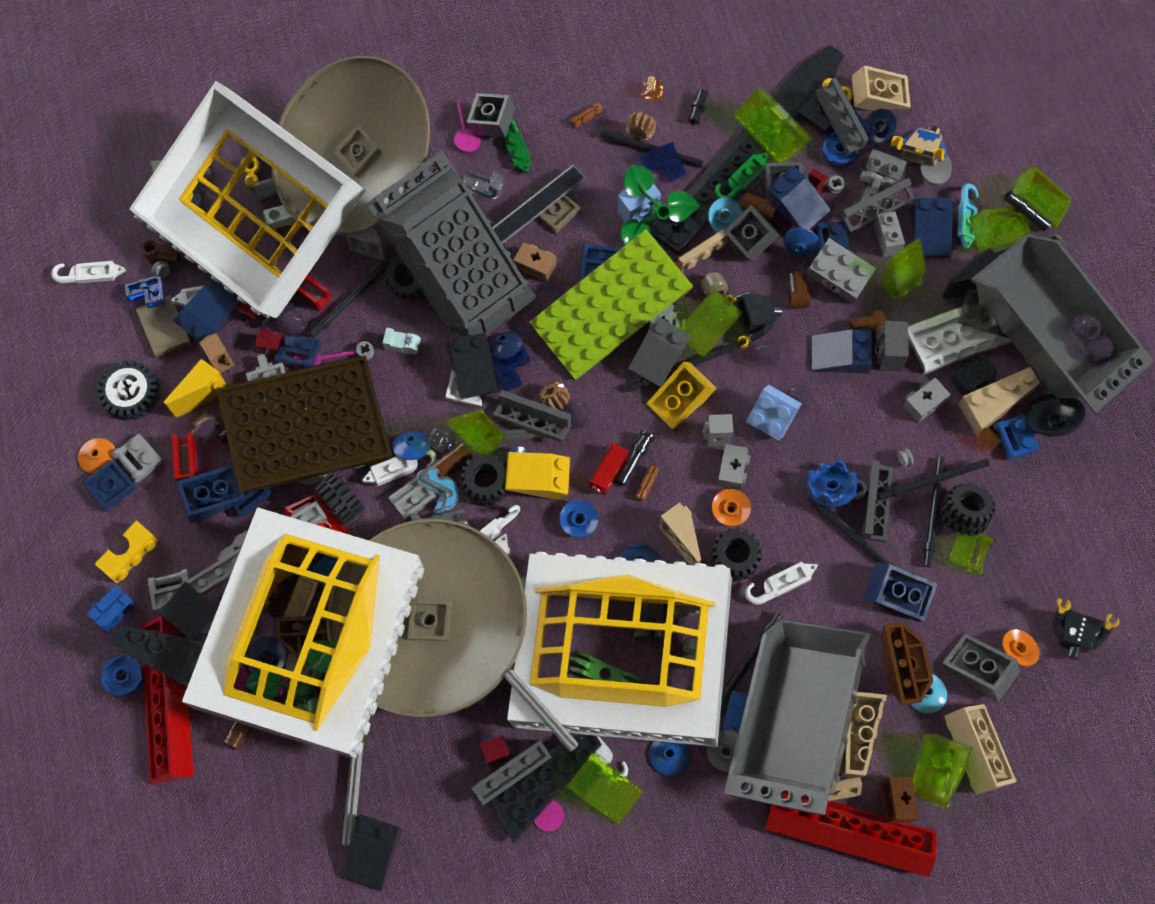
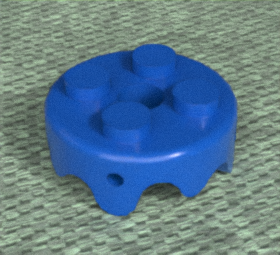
(834, 475)

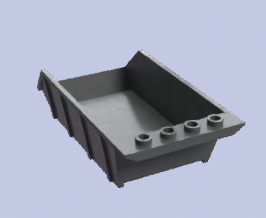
(451, 249)
(1035, 297)
(797, 715)

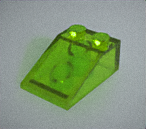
(1042, 194)
(998, 228)
(904, 270)
(710, 322)
(477, 431)
(940, 768)

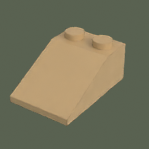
(880, 89)
(679, 529)

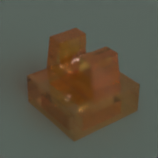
(654, 88)
(990, 438)

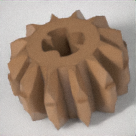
(640, 126)
(554, 396)

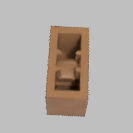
(535, 261)
(216, 353)

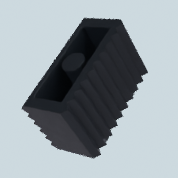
(974, 376)

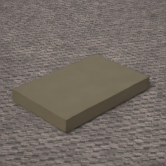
(160, 329)

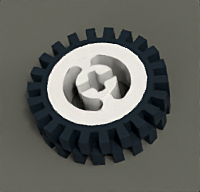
(113, 390)

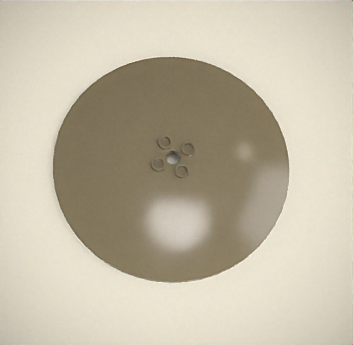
(351, 106)
(476, 611)

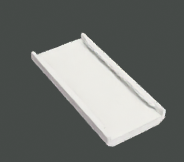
(945, 342)

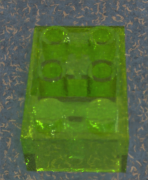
(605, 788)

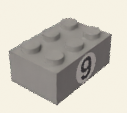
(840, 271)

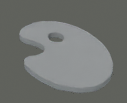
(937, 174)

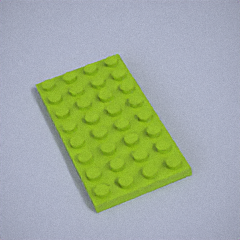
(611, 304)

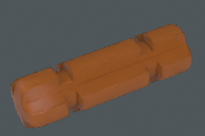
(586, 115)
(647, 483)

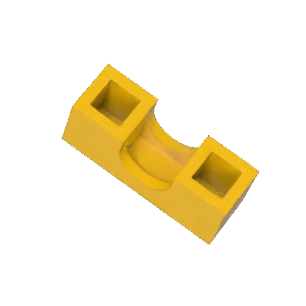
(140, 543)

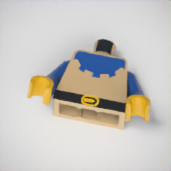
(922, 146)

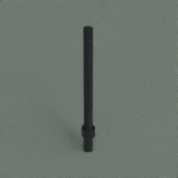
(619, 138)
(325, 321)
(696, 361)
(897, 491)
(825, 511)
(930, 546)
(748, 659)

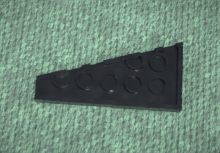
(164, 652)
(532, 794)

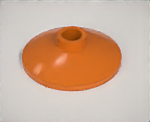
(90, 463)
(734, 499)
(1021, 647)

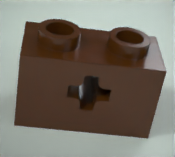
(899, 800)

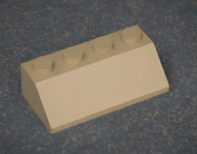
(987, 764)

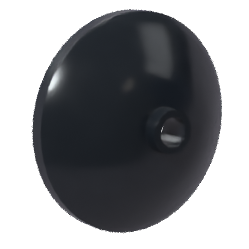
(1054, 416)

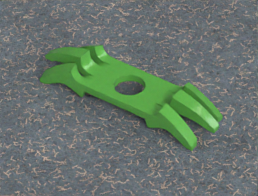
(595, 666)

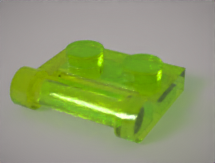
(963, 550)

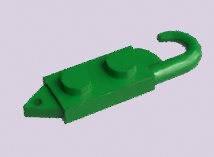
(517, 148)
(744, 175)

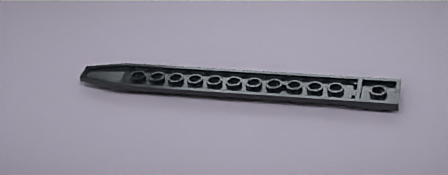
(791, 97)

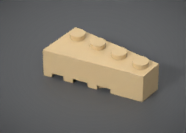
(995, 400)
(862, 734)

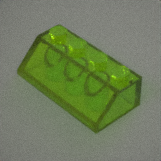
(772, 126)

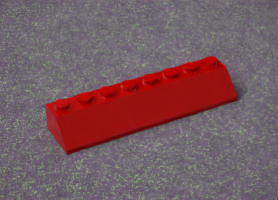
(166, 719)
(859, 834)

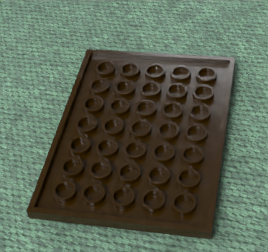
(303, 424)

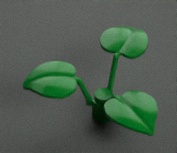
(679, 207)
(316, 660)

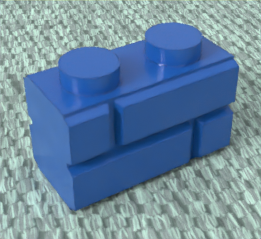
(111, 608)

